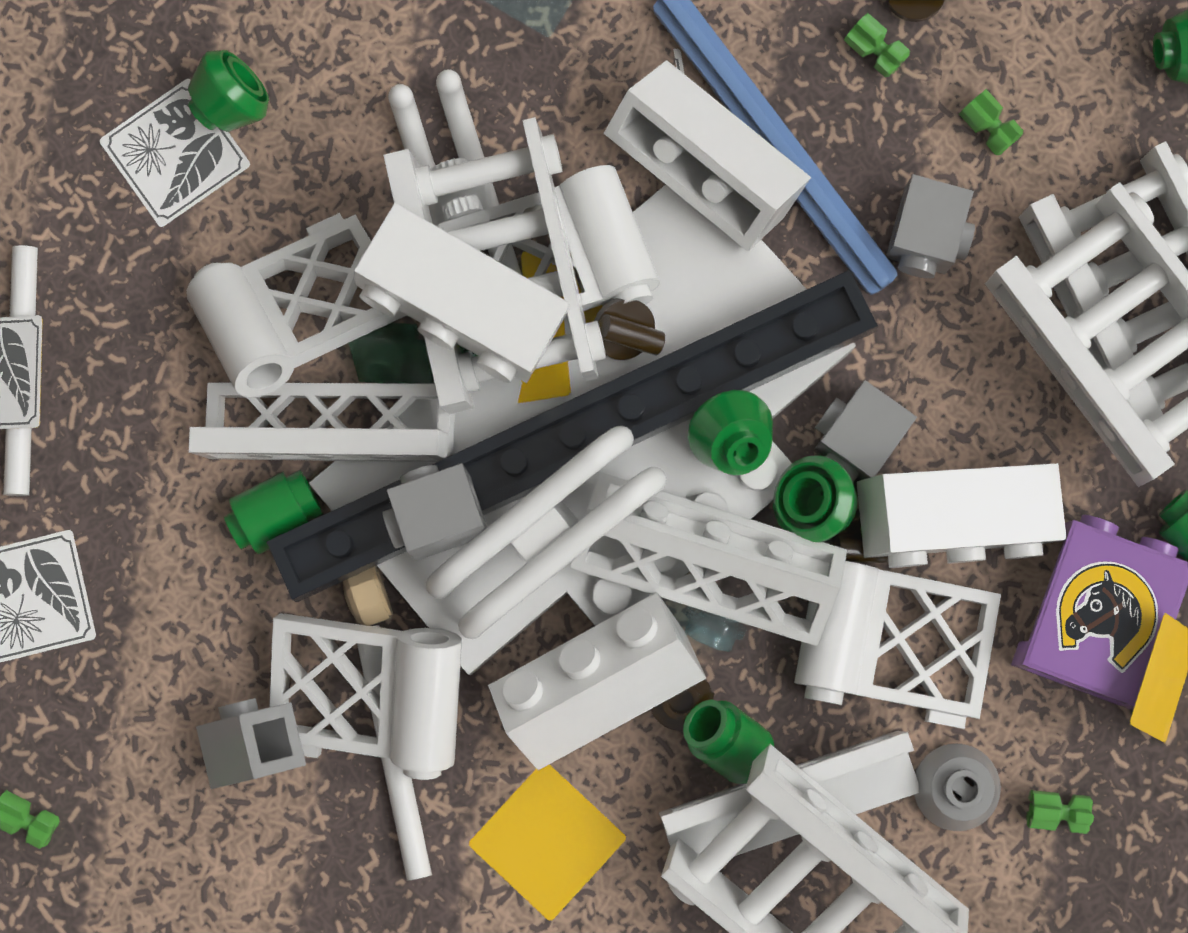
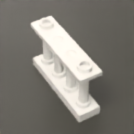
(418, 187)
(1056, 227)
(1065, 342)
(828, 835)

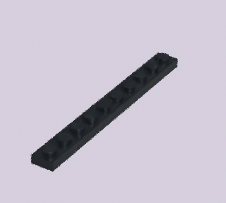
(641, 400)

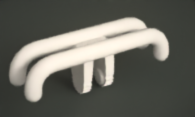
(466, 143)
(545, 531)

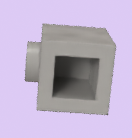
(931, 227)
(863, 431)
(433, 511)
(250, 743)

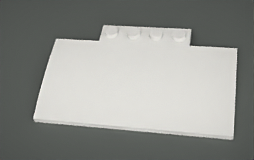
(702, 289)

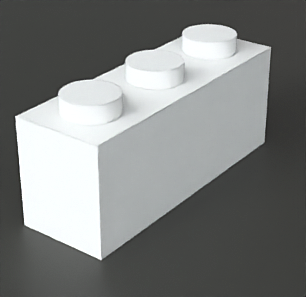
(706, 155)
(459, 295)
(961, 513)
(596, 682)

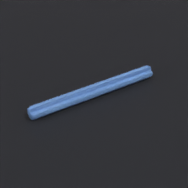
(748, 104)

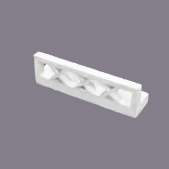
(318, 441)
(716, 547)
(856, 776)

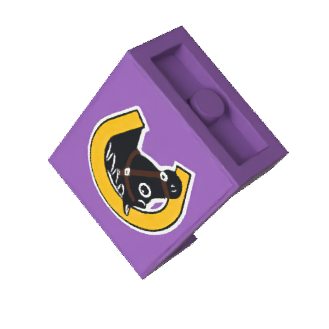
(1103, 611)

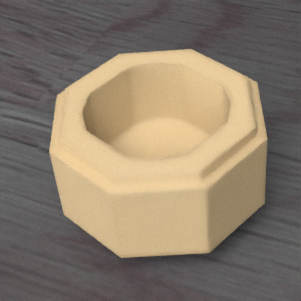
(367, 597)

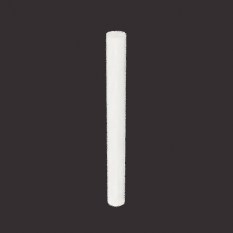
(21, 304)
(399, 787)

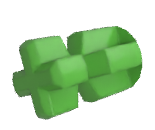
(869, 37)
(983, 114)
(1048, 811)
(16, 815)

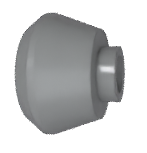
(944, 772)

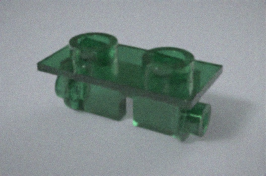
(393, 356)

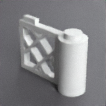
(600, 236)
(245, 315)
(852, 638)
(415, 699)

